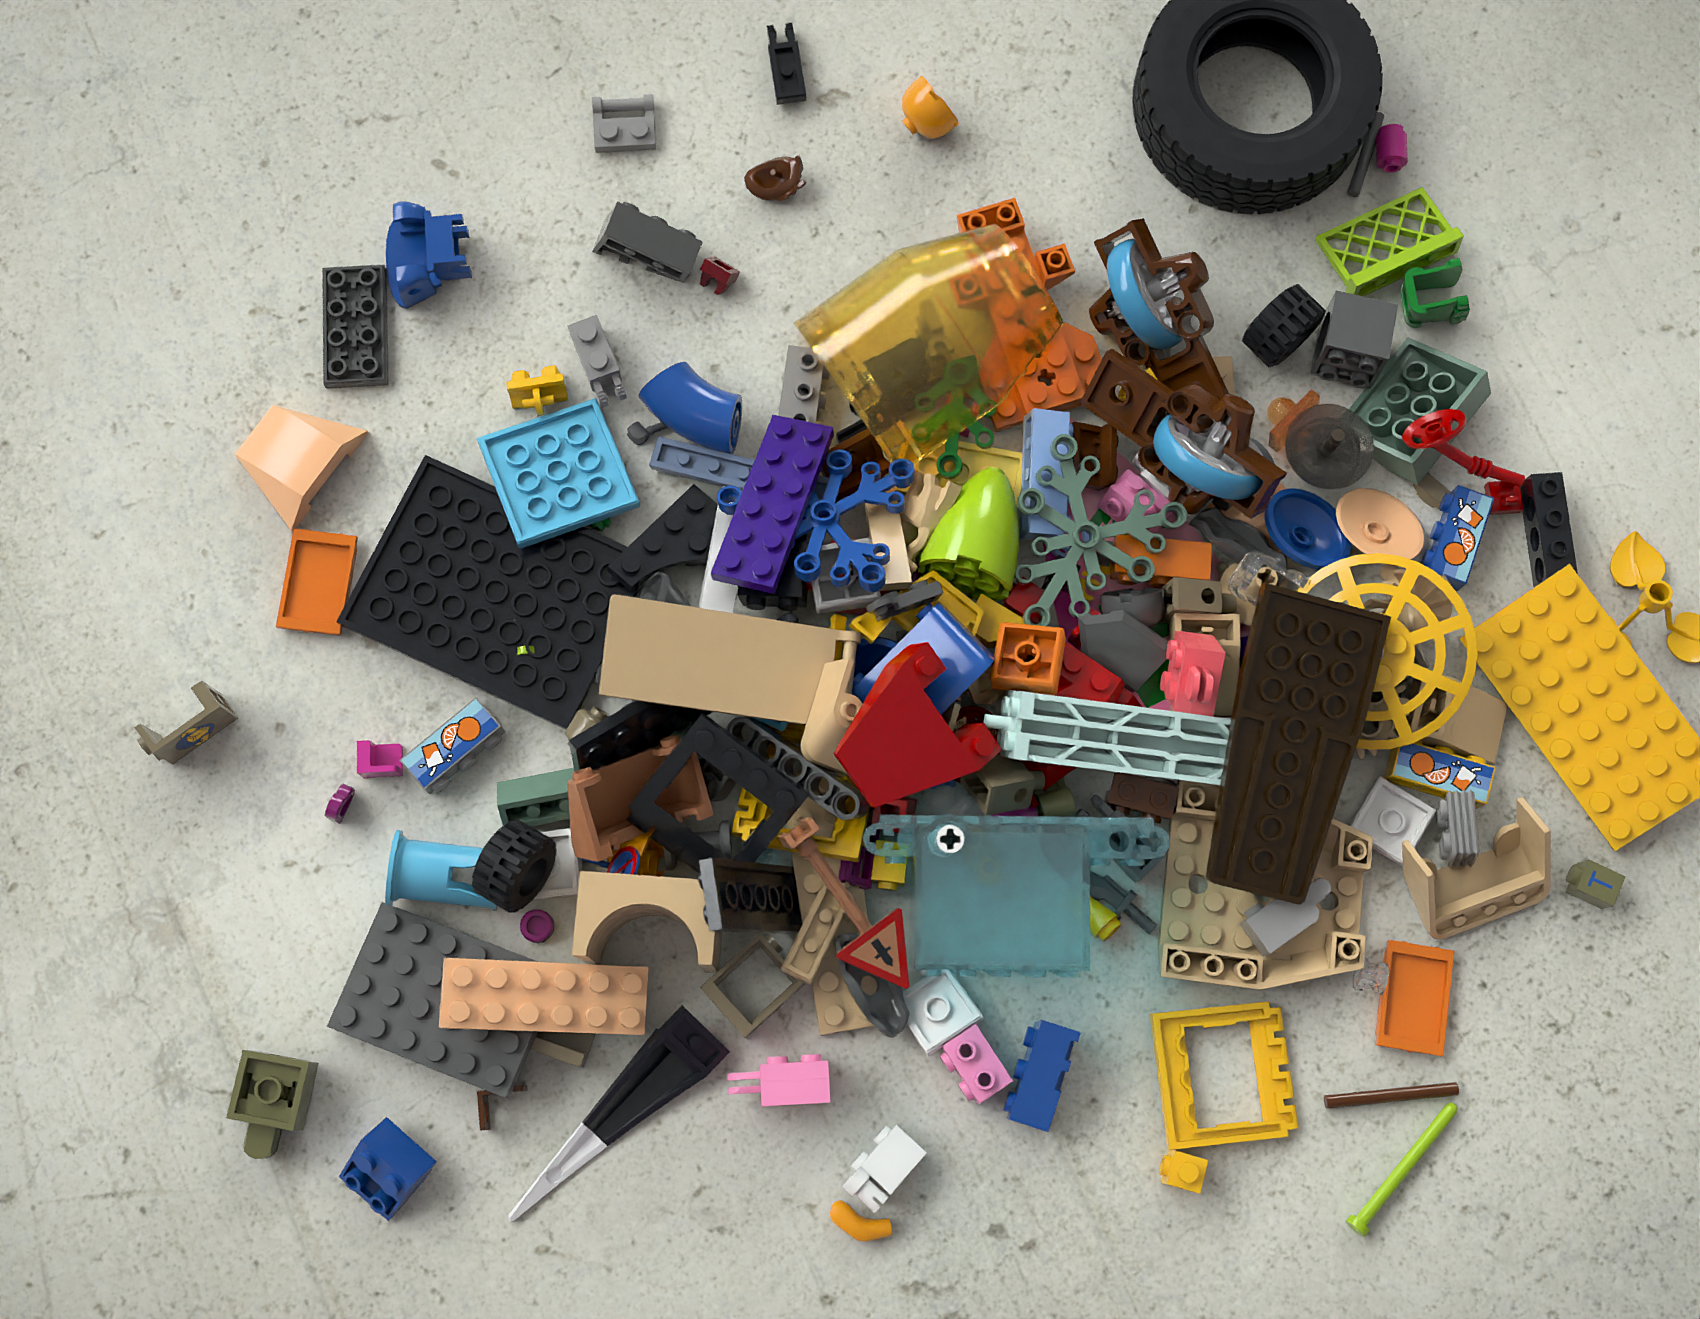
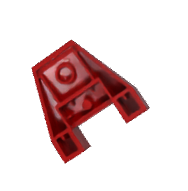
(901, 739)

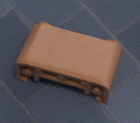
(602, 797)

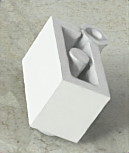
(884, 1167)

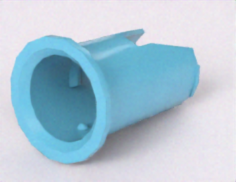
(425, 873)

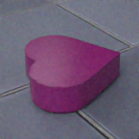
(339, 803)

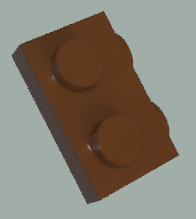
(1103, 445)
(862, 449)
(1142, 795)

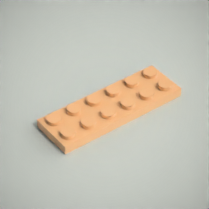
(543, 996)

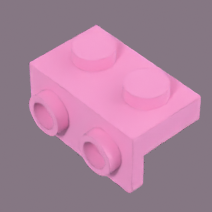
(1119, 498)

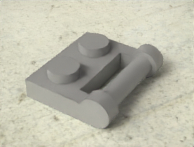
(626, 132)

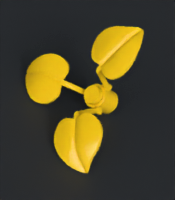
(1642, 565)

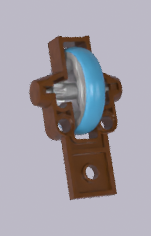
(1151, 309)
(1194, 449)

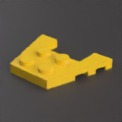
(954, 600)

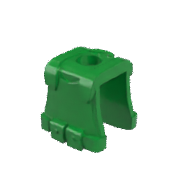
(1452, 310)

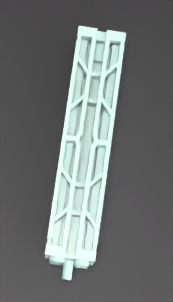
(1111, 737)

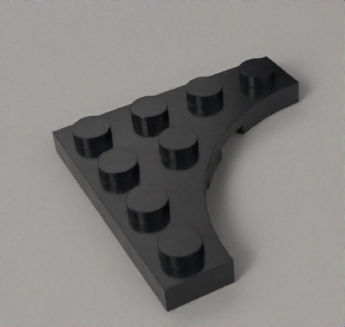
(673, 539)

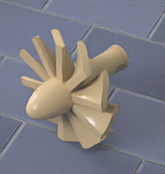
(1423, 589)

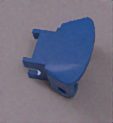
(423, 252)

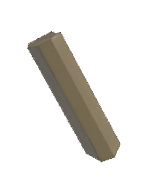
(1431, 491)

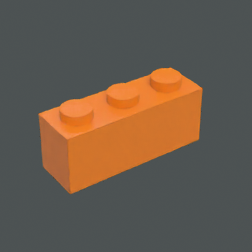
(1177, 559)

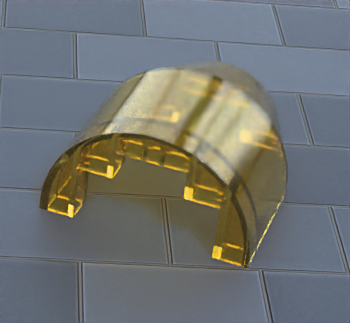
(933, 337)

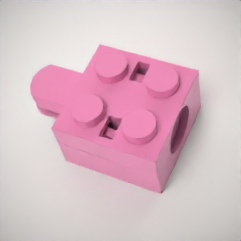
(788, 1082)

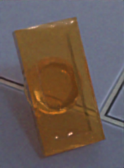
(1282, 413)

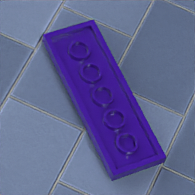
(772, 504)

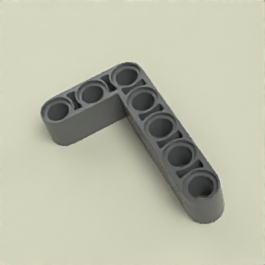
(783, 760)

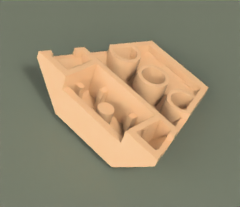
(294, 456)

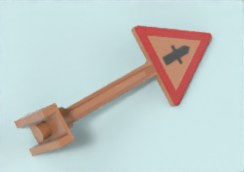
(879, 946)

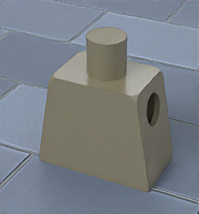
(1196, 596)
(1003, 785)

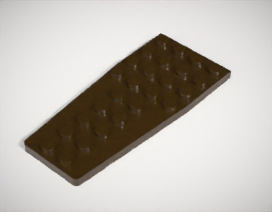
(1291, 739)

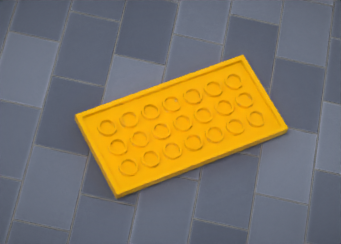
(1591, 707)

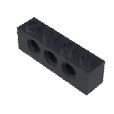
(1547, 525)

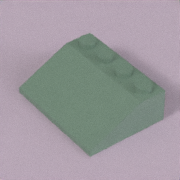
(1409, 387)

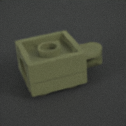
(270, 1096)

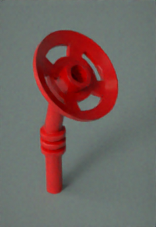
(1437, 436)

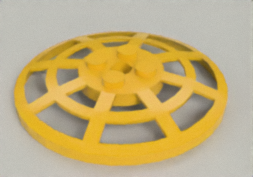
(1400, 644)

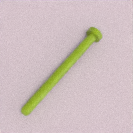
(1360, 1222)

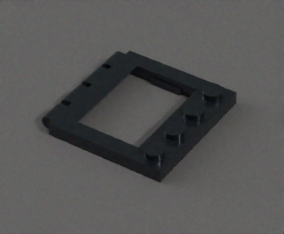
(737, 763)

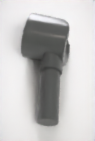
(640, 435)

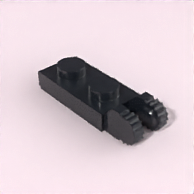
(786, 67)

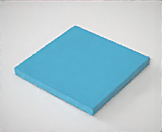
(558, 473)

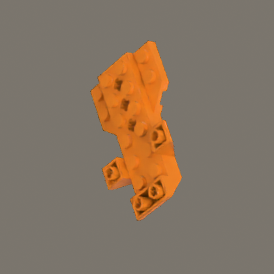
(1069, 356)

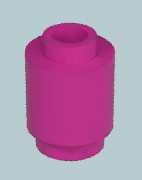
(1391, 148)

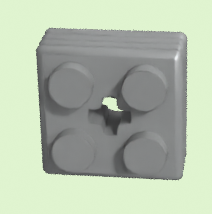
(832, 598)
(1460, 834)

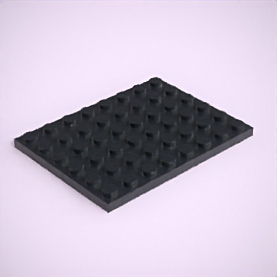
(465, 596)

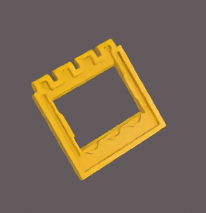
(845, 836)
(1176, 1084)

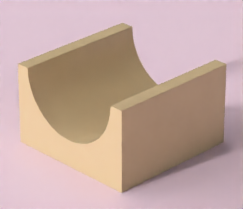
(615, 899)

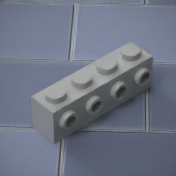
(802, 385)

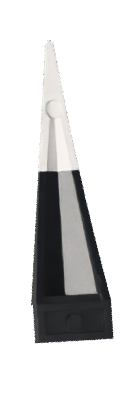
(662, 1069)

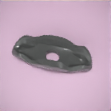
(1235, 537)
(886, 1006)

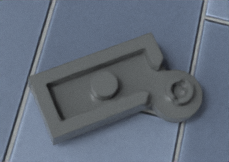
(895, 604)

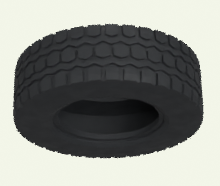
(1243, 167)

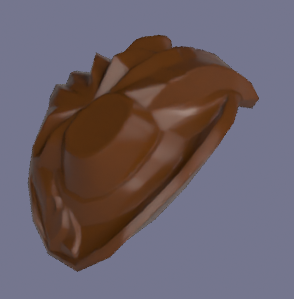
(775, 178)

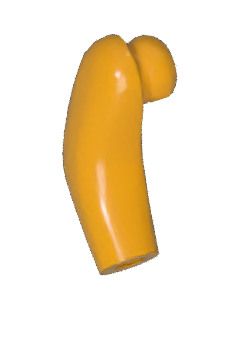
(857, 1226)

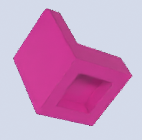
(379, 759)

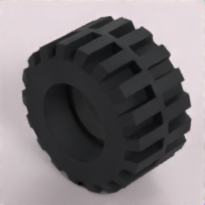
(1283, 325)
(514, 866)

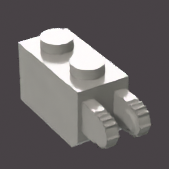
(596, 358)
(1280, 920)

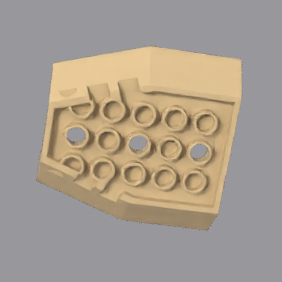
(1203, 933)

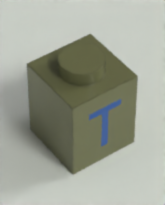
(1594, 883)

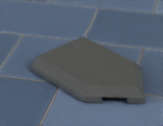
(1122, 646)

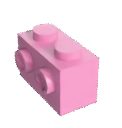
(975, 1064)

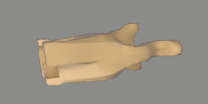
(923, 510)

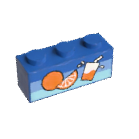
(1458, 534)

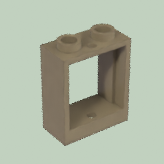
(710, 987)

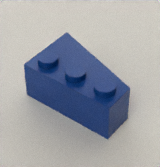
(1040, 1074)

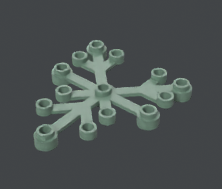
(1065, 568)

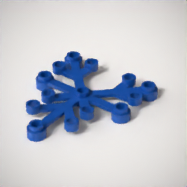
(871, 491)

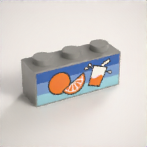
(453, 747)

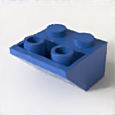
(386, 1168)

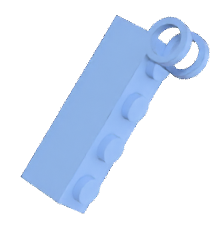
(1039, 430)

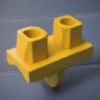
(537, 391)

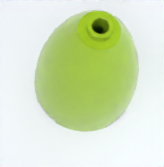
(977, 538)

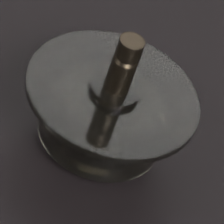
(1329, 446)

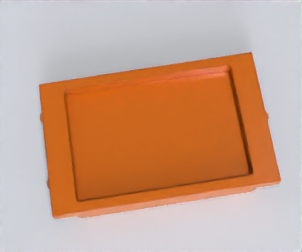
(317, 581)
(1416, 998)

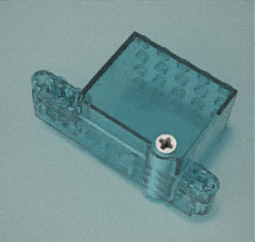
(1006, 887)

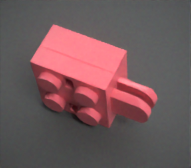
(1193, 673)

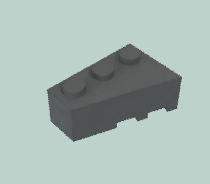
(648, 241)

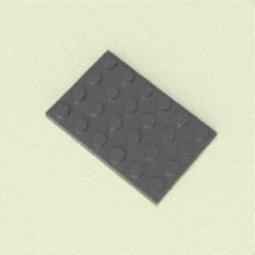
(397, 998)

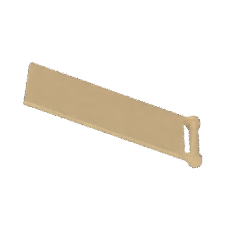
(716, 659)

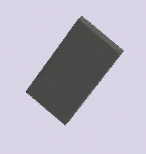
(355, 326)

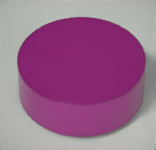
(537, 926)

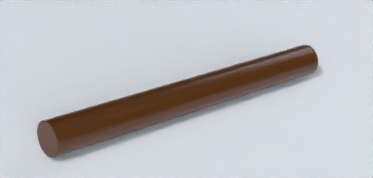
(1391, 1095)

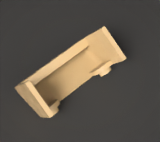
(834, 712)
(1496, 885)

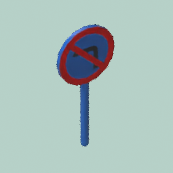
(624, 861)

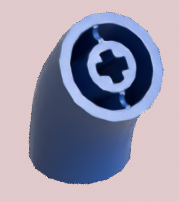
(694, 407)

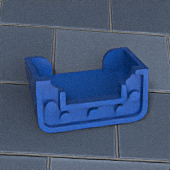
(954, 645)

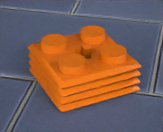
(1014, 645)

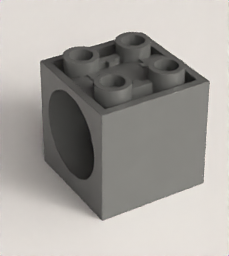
(1354, 339)

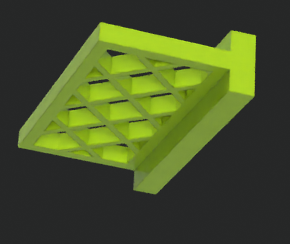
(1387, 271)

